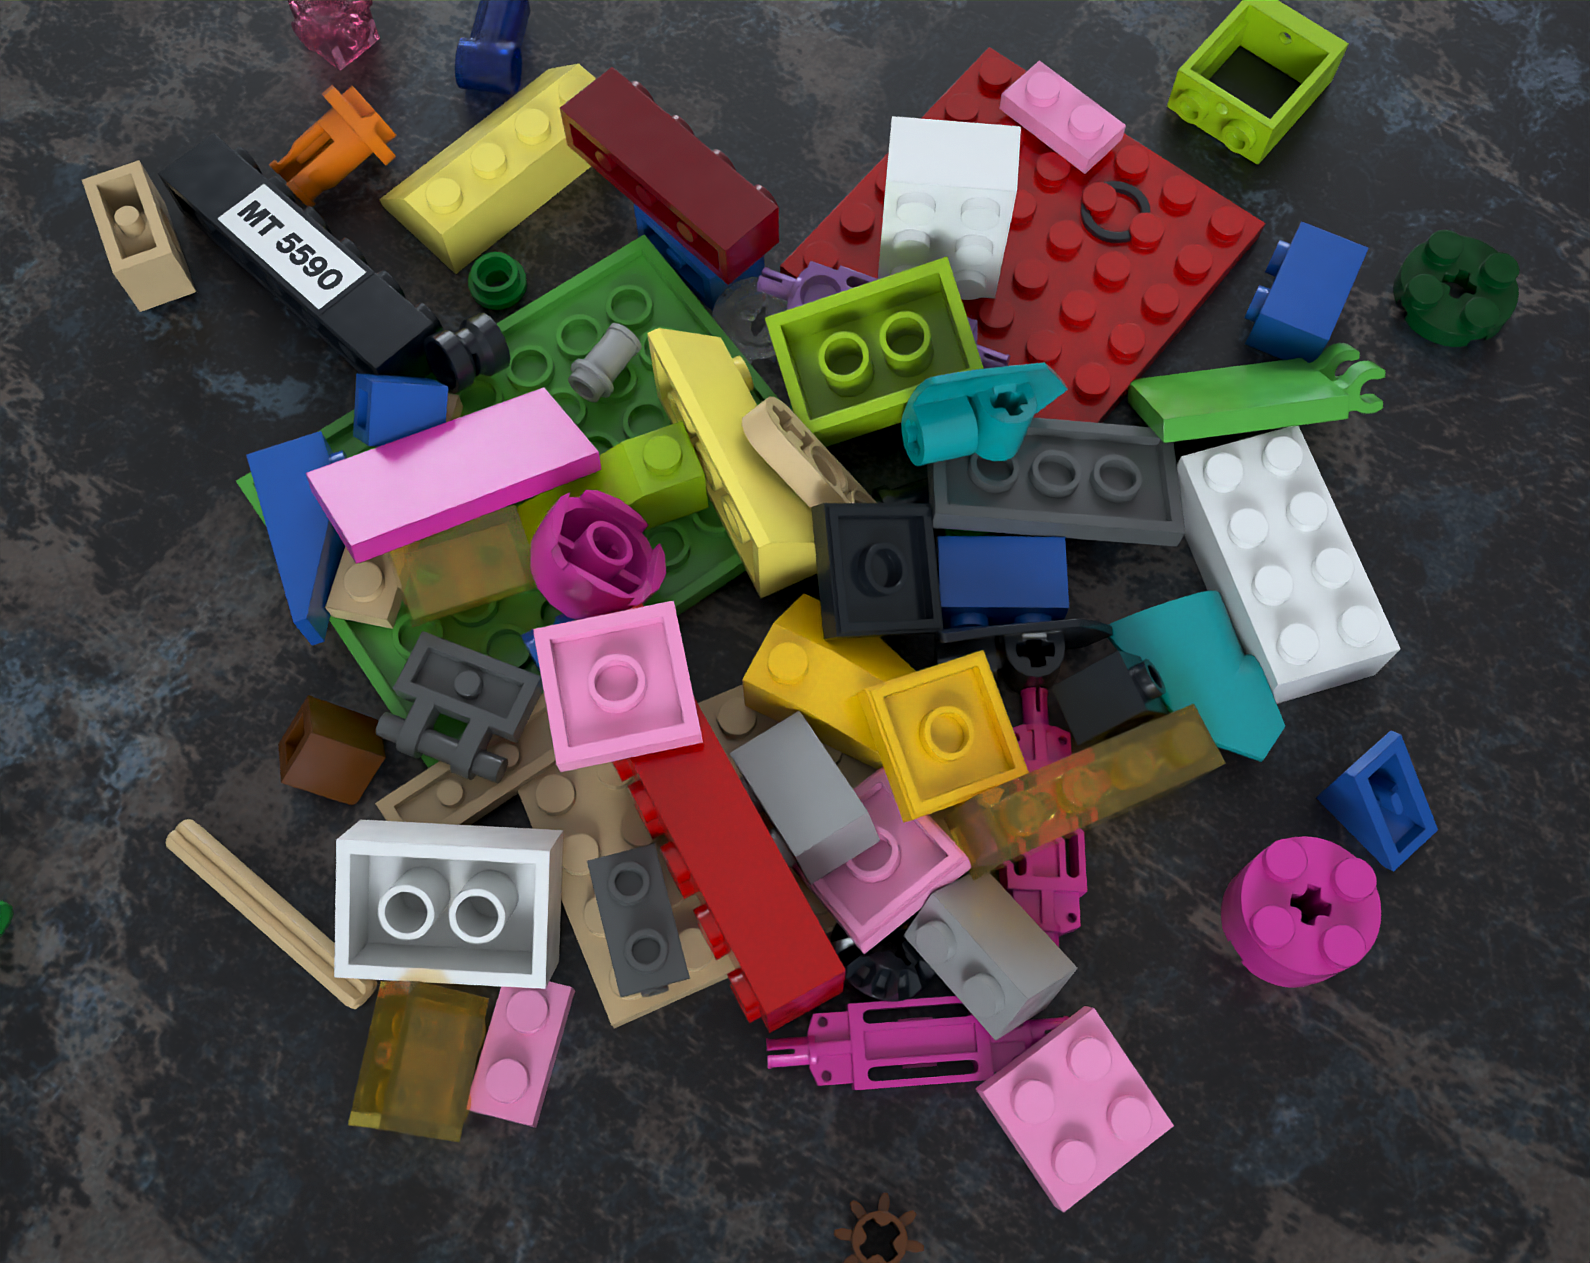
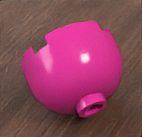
(594, 556)

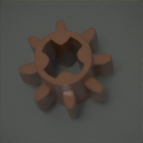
(899, 1244)

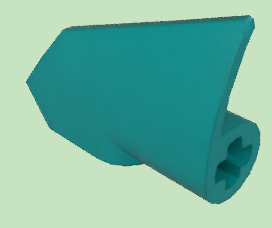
(976, 412)
(1205, 666)

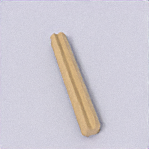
(265, 909)

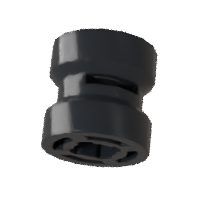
(467, 352)

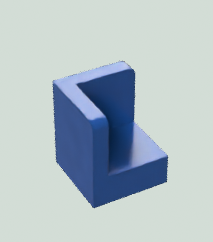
(396, 407)

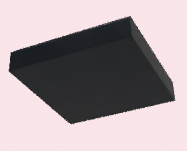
(876, 569)

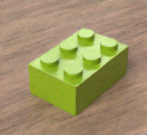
(867, 349)

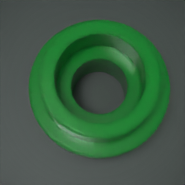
(494, 268)

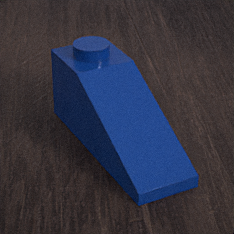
(298, 528)

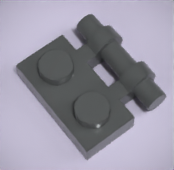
(465, 687)

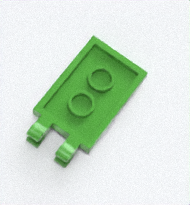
(1255, 396)

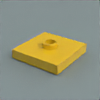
(942, 735)

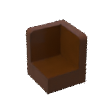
(330, 751)

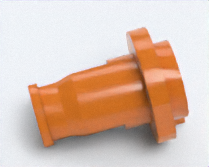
(335, 146)

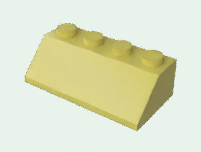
(493, 172)
(756, 506)

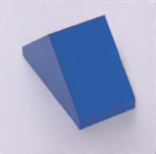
(1382, 802)

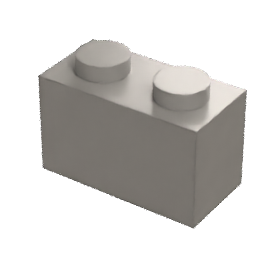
(805, 798)
(989, 952)

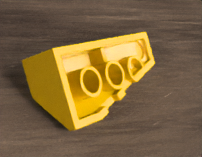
(821, 679)

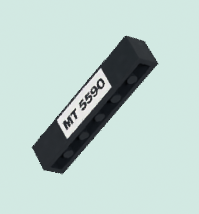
(301, 260)

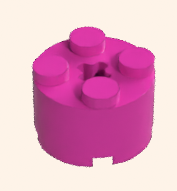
(1331, 890)

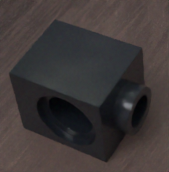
(1111, 698)

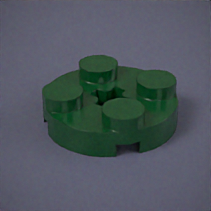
(1475, 266)

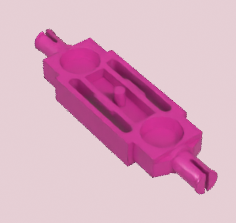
(1042, 881)
(845, 1047)

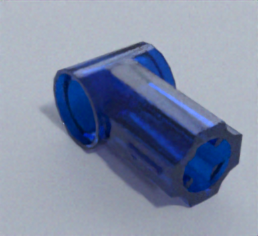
(493, 52)

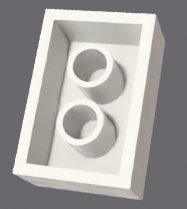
(950, 197)
(448, 903)

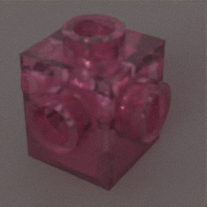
(335, 28)

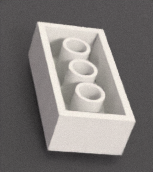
(1283, 563)

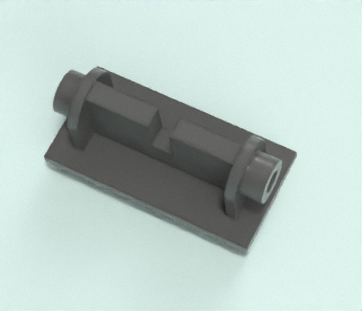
(638, 921)

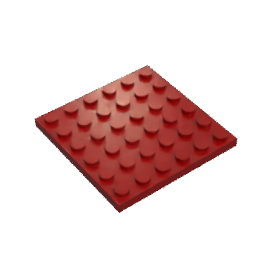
(1061, 293)

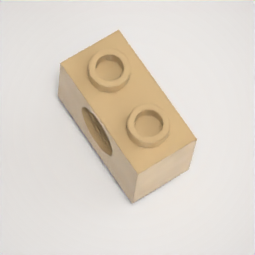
(138, 236)

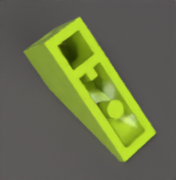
(649, 473)

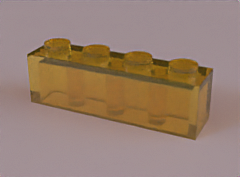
(1083, 790)

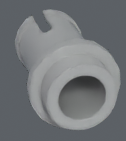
(598, 370)

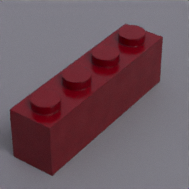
(671, 174)

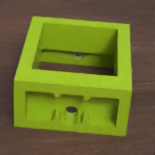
(1259, 27)

